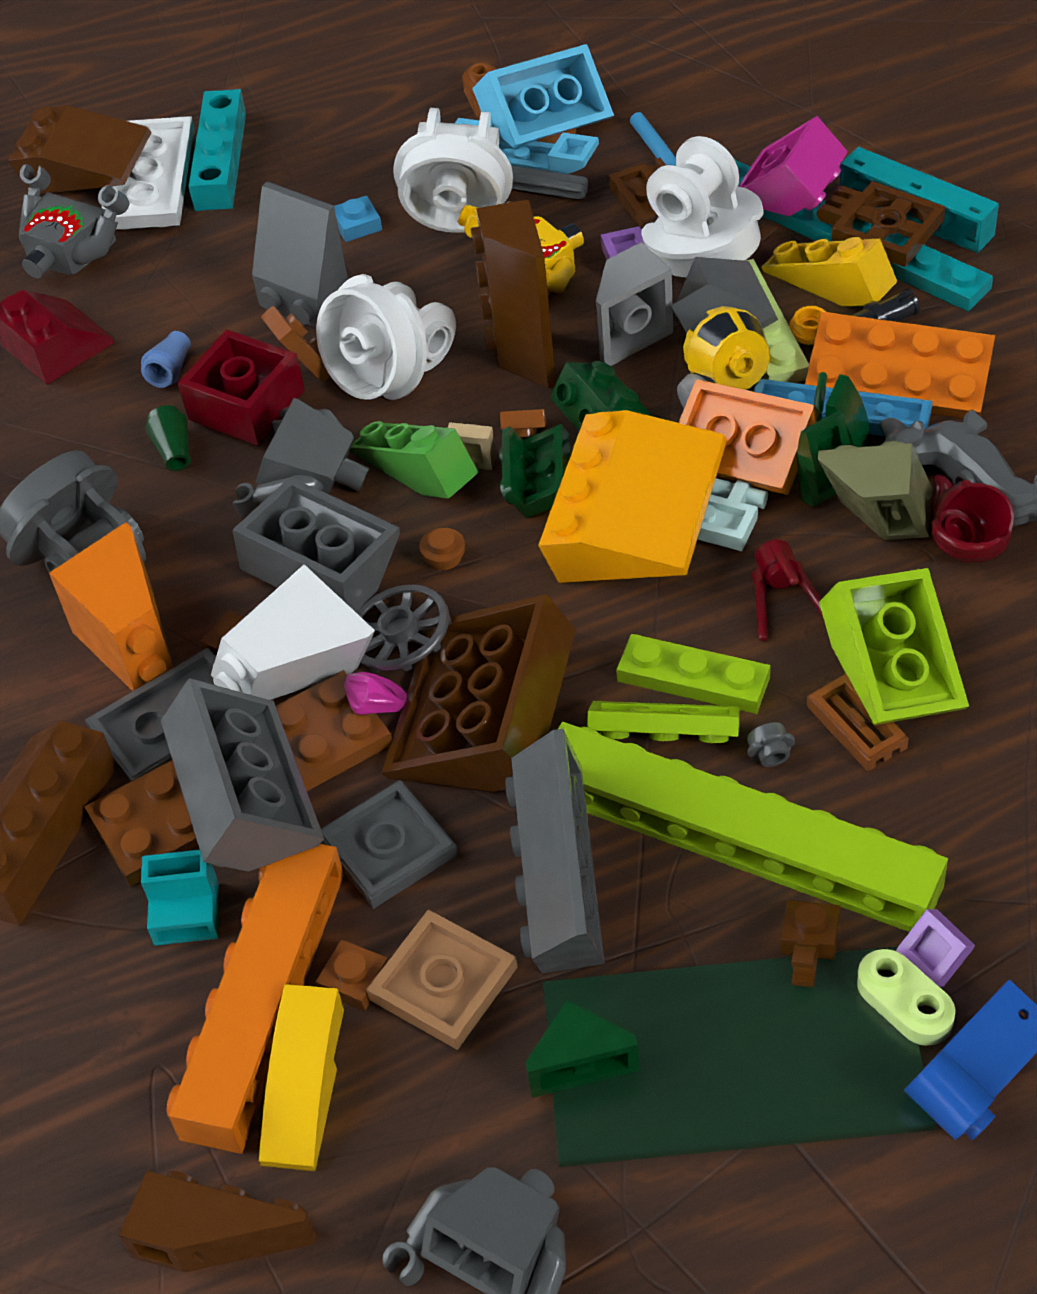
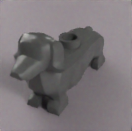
(965, 455)

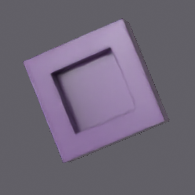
(619, 241)
(936, 947)

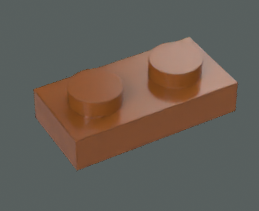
(291, 335)

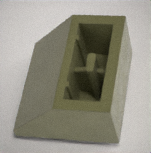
(882, 487)

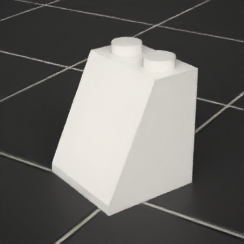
(292, 640)

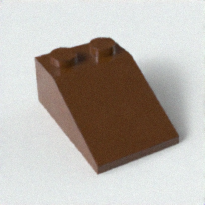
(79, 148)

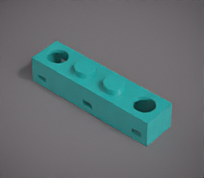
(217, 150)
(959, 223)

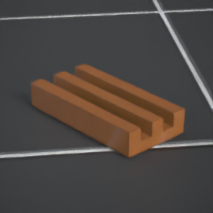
(824, 704)

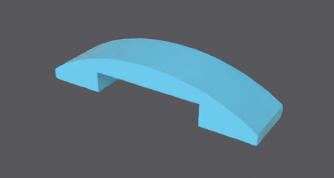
(565, 156)

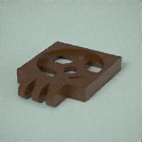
(848, 204)

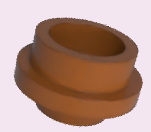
(442, 548)

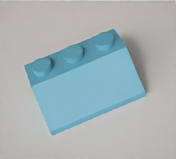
(544, 96)

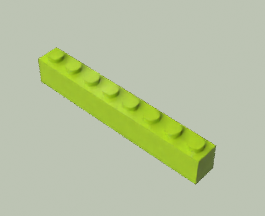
(758, 831)

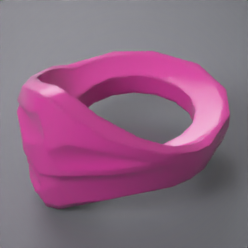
(373, 693)

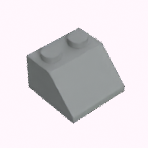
(633, 303)

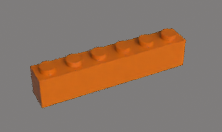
(274, 948)

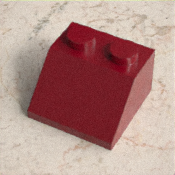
(48, 334)

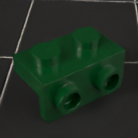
(592, 389)
(533, 468)

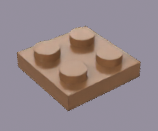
(442, 979)

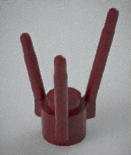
(779, 569)

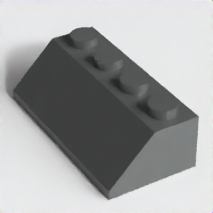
(238, 777)
(555, 856)

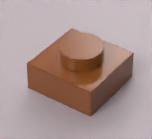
(524, 421)
(351, 972)

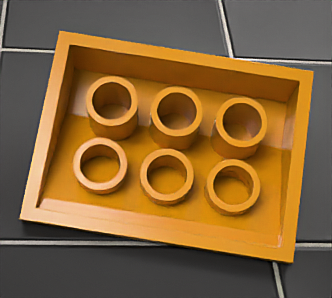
(631, 498)

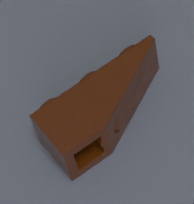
(199, 1227)

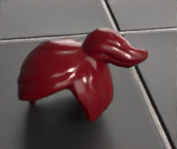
(970, 520)

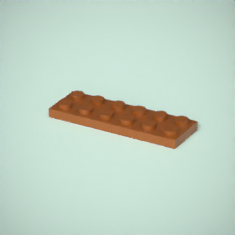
(151, 810)

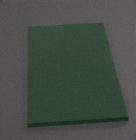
(737, 1062)

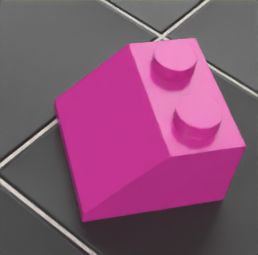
(796, 169)

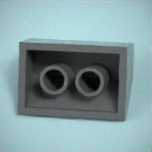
(319, 531)

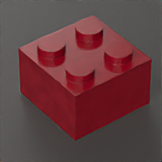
(241, 386)

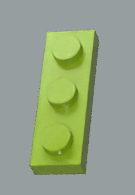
(693, 673)
(664, 721)

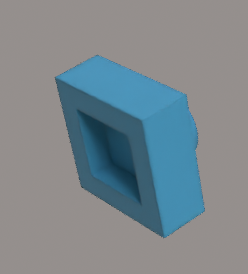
(357, 218)

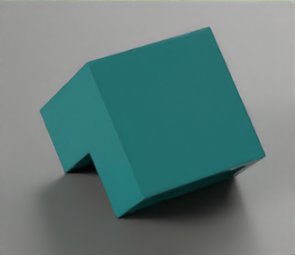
(180, 897)

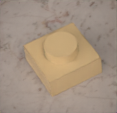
(478, 443)

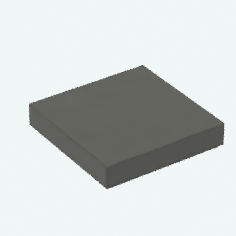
(388, 843)

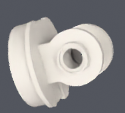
(449, 169)
(701, 208)
(379, 339)

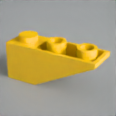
(838, 271)

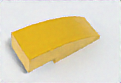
(300, 1077)

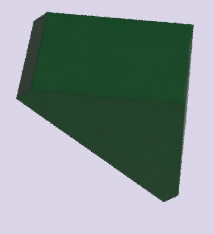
(580, 1051)

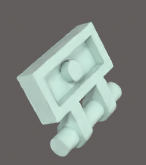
(731, 513)

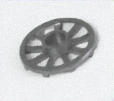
(400, 626)

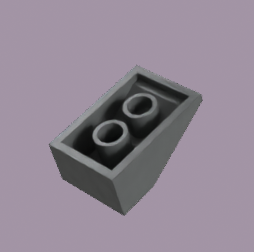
(296, 253)

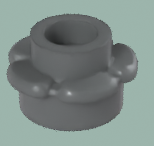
(770, 744)

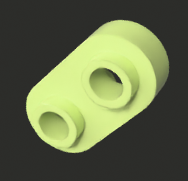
(902, 994)

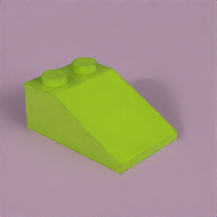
(894, 645)

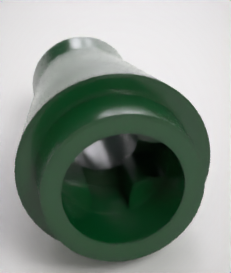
(169, 434)

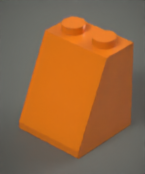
(114, 607)

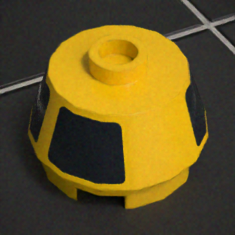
(728, 348)

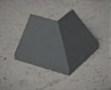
(718, 284)

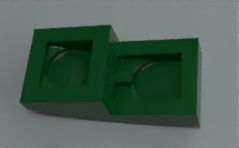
(848, 401)
(822, 435)

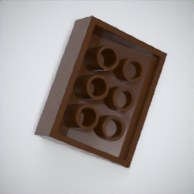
(482, 696)

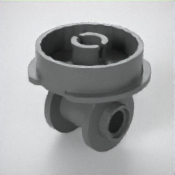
(58, 504)

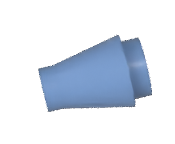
(165, 361)

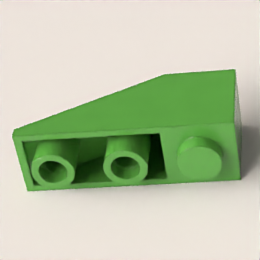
(420, 457)

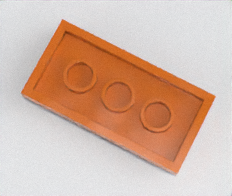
(904, 361)

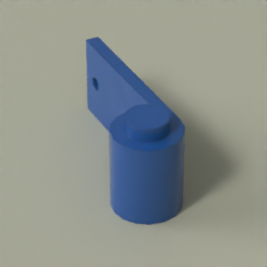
(978, 1064)

